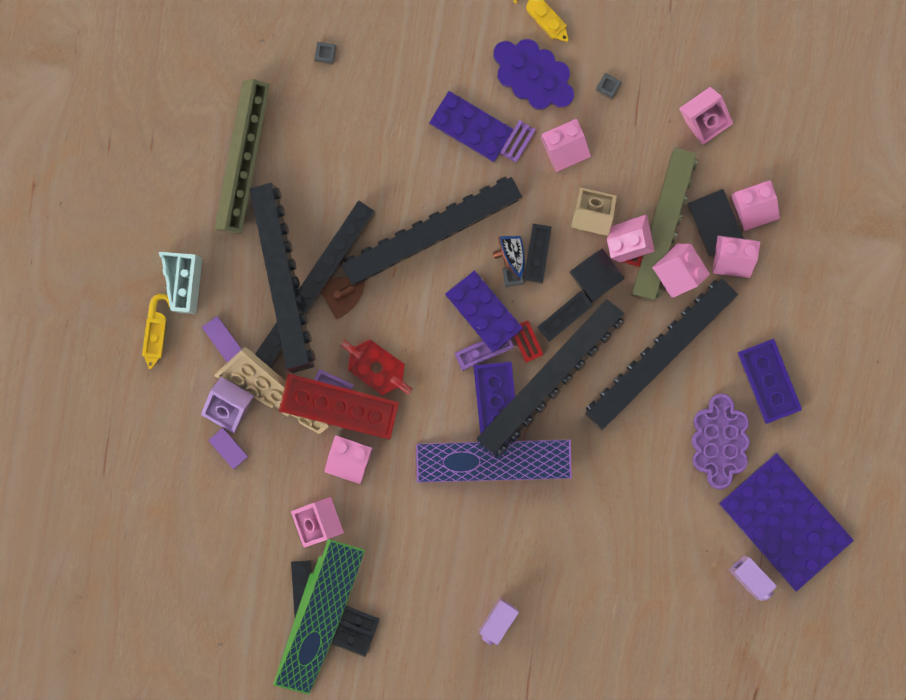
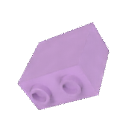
(753, 578)
(498, 622)

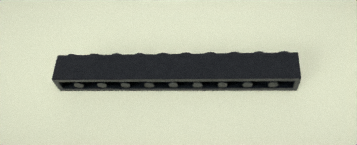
(428, 233)
(322, 274)
(282, 278)
(661, 354)
(551, 378)

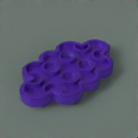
(533, 74)

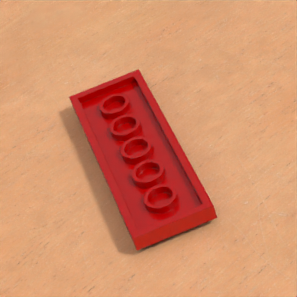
(338, 406)

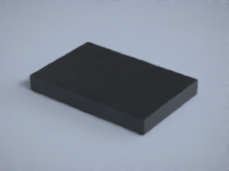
(714, 218)

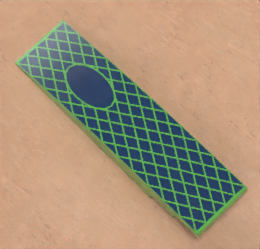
(318, 616)

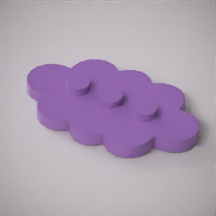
(720, 441)

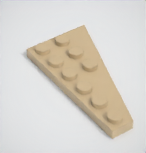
(261, 381)

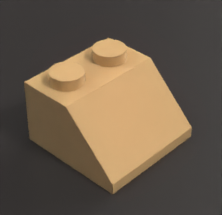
(594, 211)

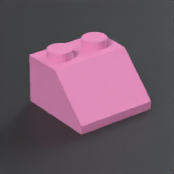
(706, 115)
(566, 145)
(756, 205)
(630, 239)
(735, 256)
(681, 269)
(348, 459)
(317, 522)

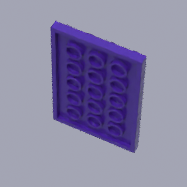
(786, 522)

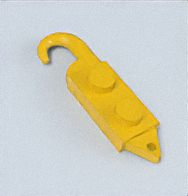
(546, 19)
(154, 332)

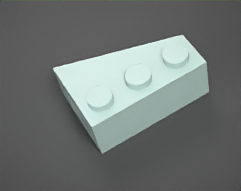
(182, 280)

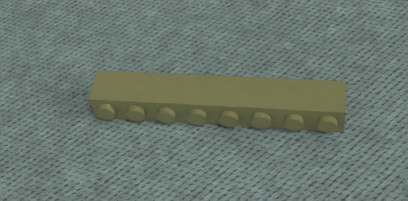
(242, 156)
(665, 220)

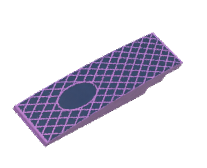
(473, 463)

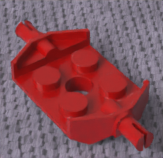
(360, 365)

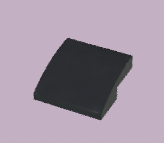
(596, 275)
(355, 631)

